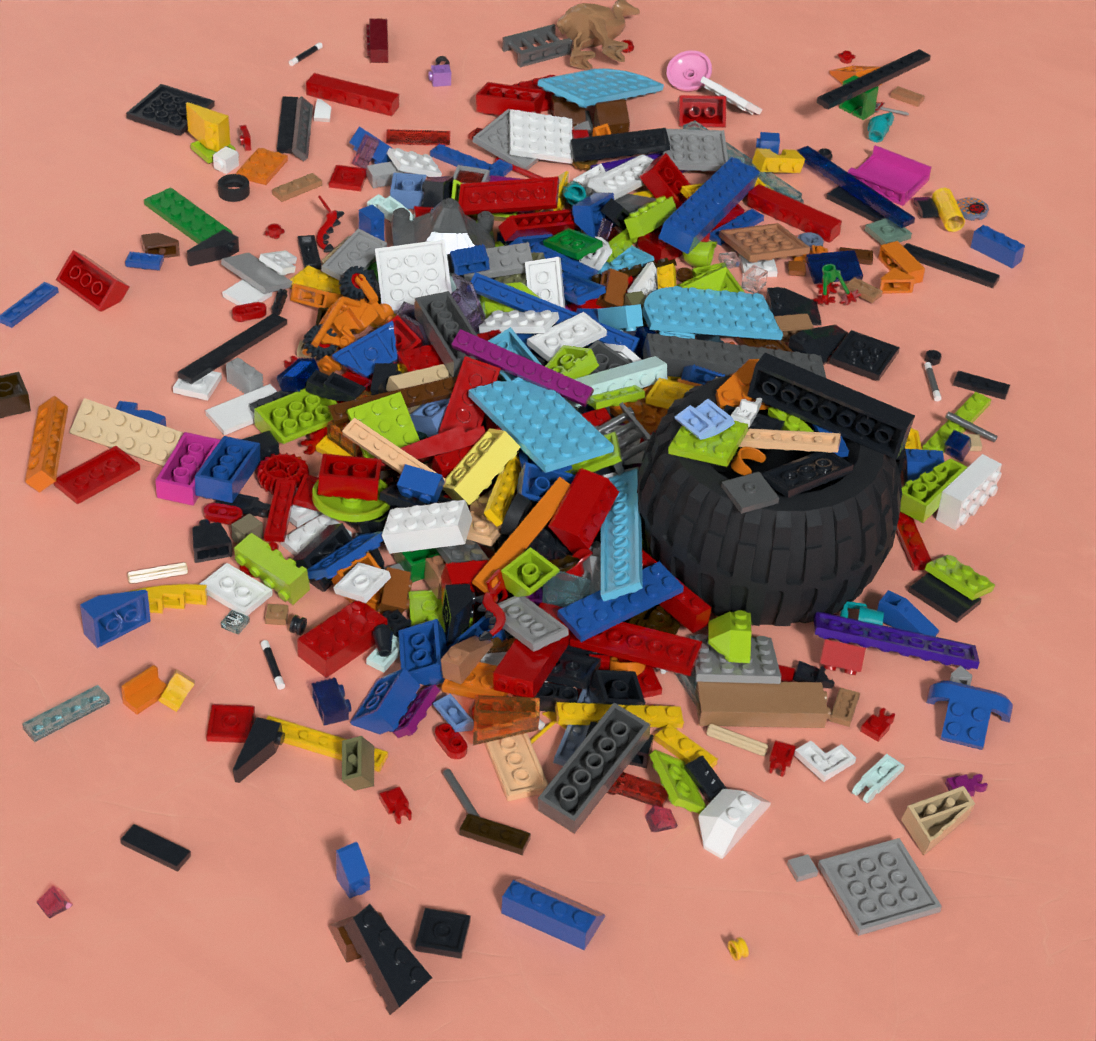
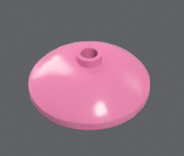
(688, 64)

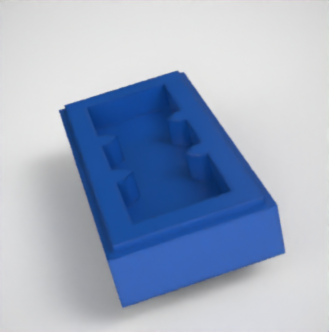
(144, 260)

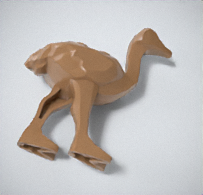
(594, 26)

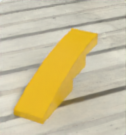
(175, 596)

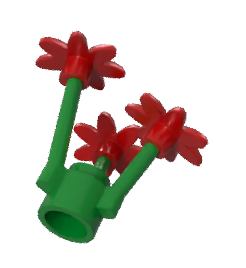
(829, 276)

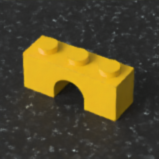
(788, 162)

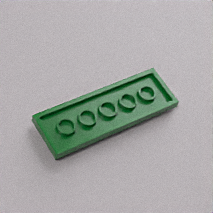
(184, 215)

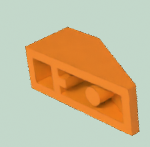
(313, 296)

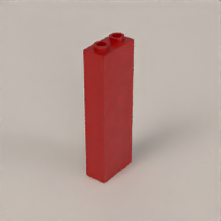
(524, 670)

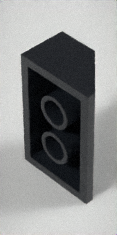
(321, 546)

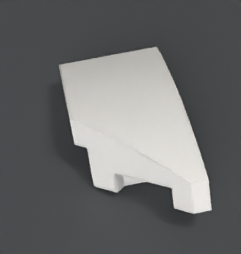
(322, 111)
(746, 411)

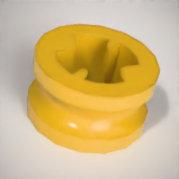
(738, 948)

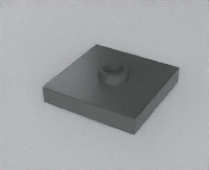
(750, 492)

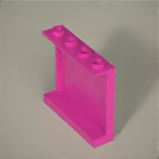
(892, 175)

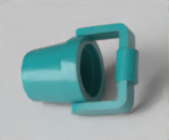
(879, 126)
(574, 192)
(865, 614)

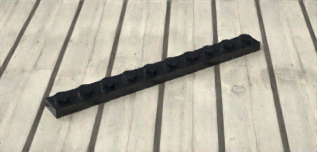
(873, 79)

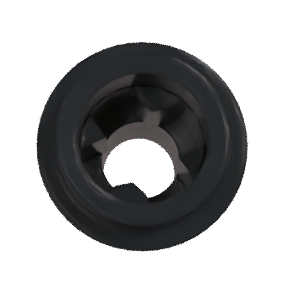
(383, 639)

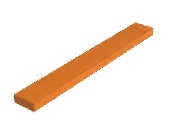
(523, 534)

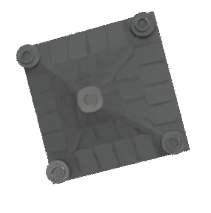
(444, 222)

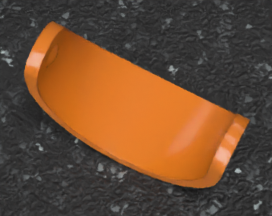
(746, 453)
(625, 666)

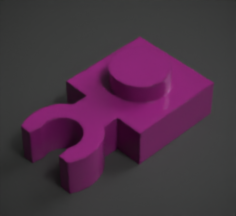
(970, 784)

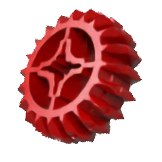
(281, 468)

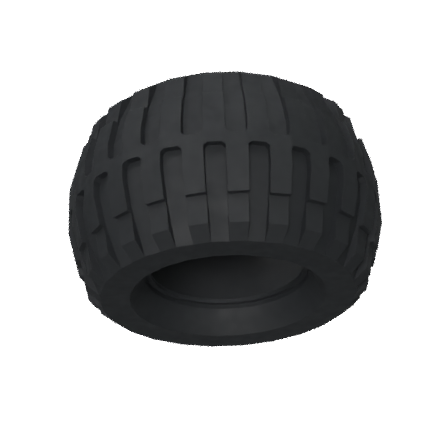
(773, 560)

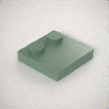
(886, 231)

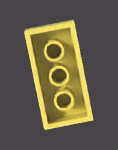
(480, 466)

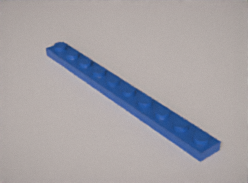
(525, 302)

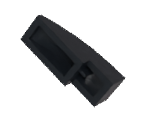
(333, 386)

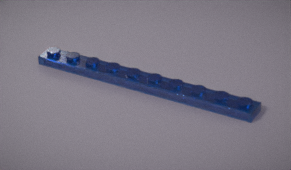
(856, 187)

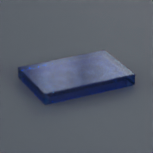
(843, 260)

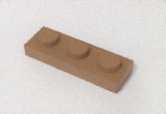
(297, 187)

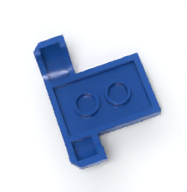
(968, 711)

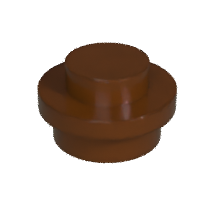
(684, 274)

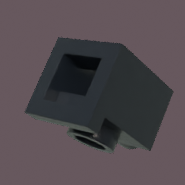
(396, 621)

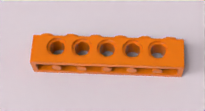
(46, 444)

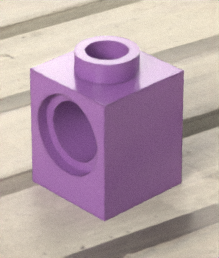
(440, 75)

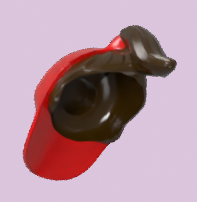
(574, 563)

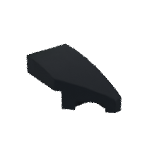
(808, 673)

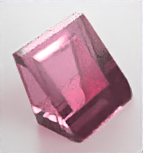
(660, 819)
(54, 902)

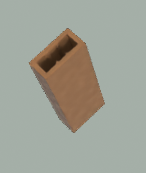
(762, 704)

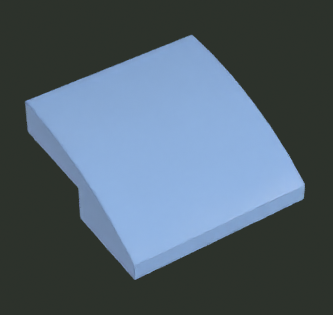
(705, 419)

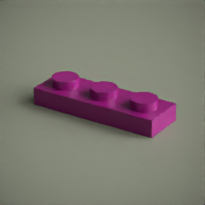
(417, 711)

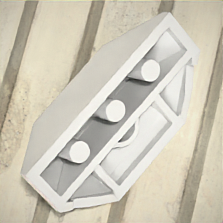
(729, 818)

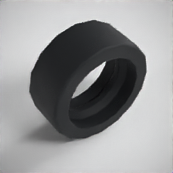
(233, 180)

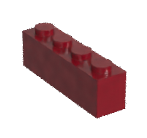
(377, 40)

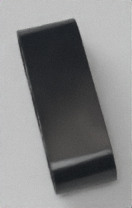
(553, 693)

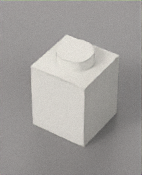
(226, 160)

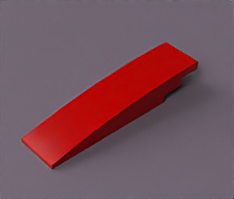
(442, 443)

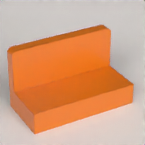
(143, 690)

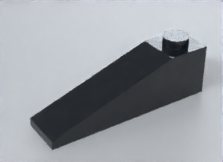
(818, 341)

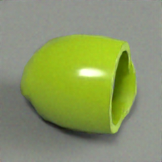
(701, 254)

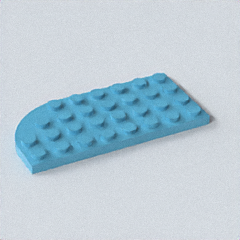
(599, 85)
(710, 313)
(541, 423)

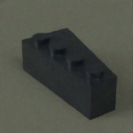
(386, 958)

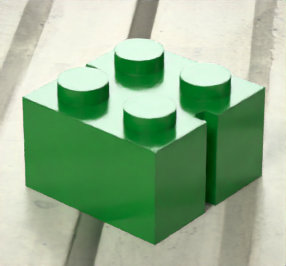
(866, 100)
(415, 562)

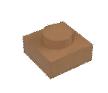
(276, 614)

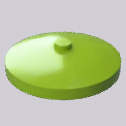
(350, 509)

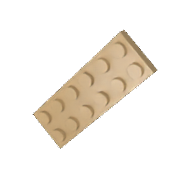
(128, 432)

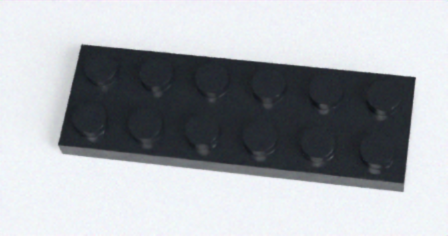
(620, 144)

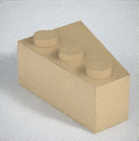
(416, 378)
(937, 817)

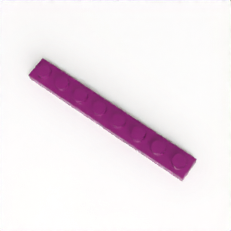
(522, 367)

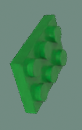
(573, 244)

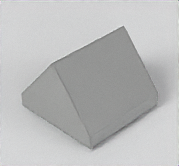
(961, 676)

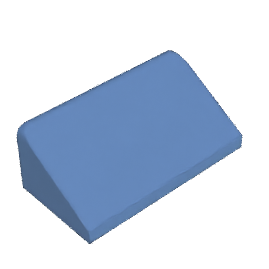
(454, 714)

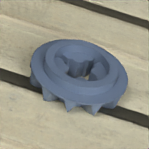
(811, 239)

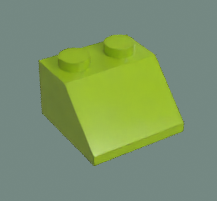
(528, 573)

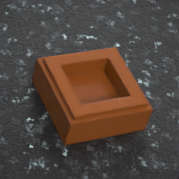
(796, 268)

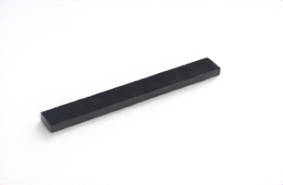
(232, 348)

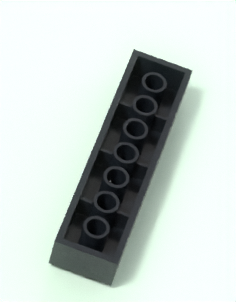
(830, 405)

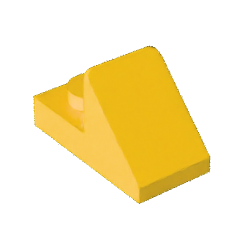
(176, 690)

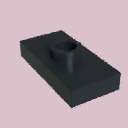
(704, 778)

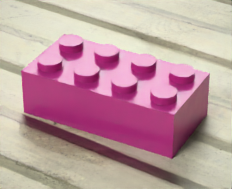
(177, 477)

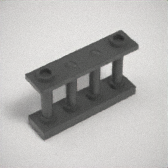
(539, 53)
(629, 415)

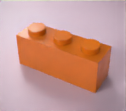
(896, 256)

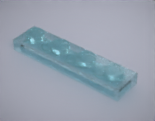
(66, 713)

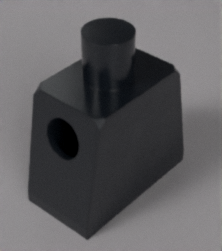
(210, 542)

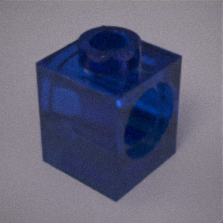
(958, 445)

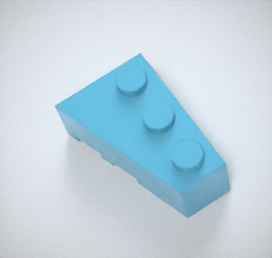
(621, 317)

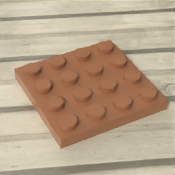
(764, 242)

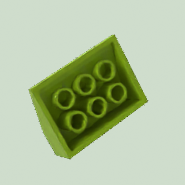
(293, 415)

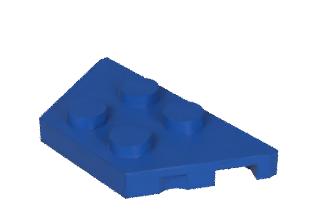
(371, 349)

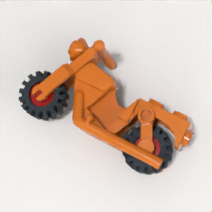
(346, 314)

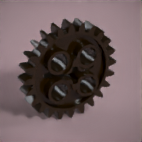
(657, 620)

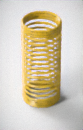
(946, 206)

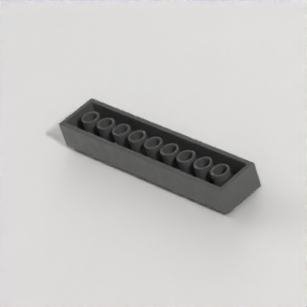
(717, 356)

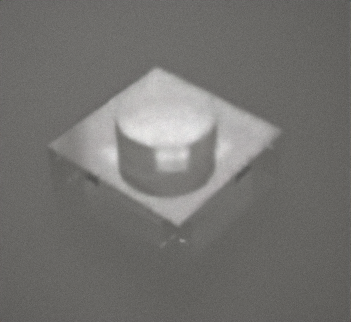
(730, 259)

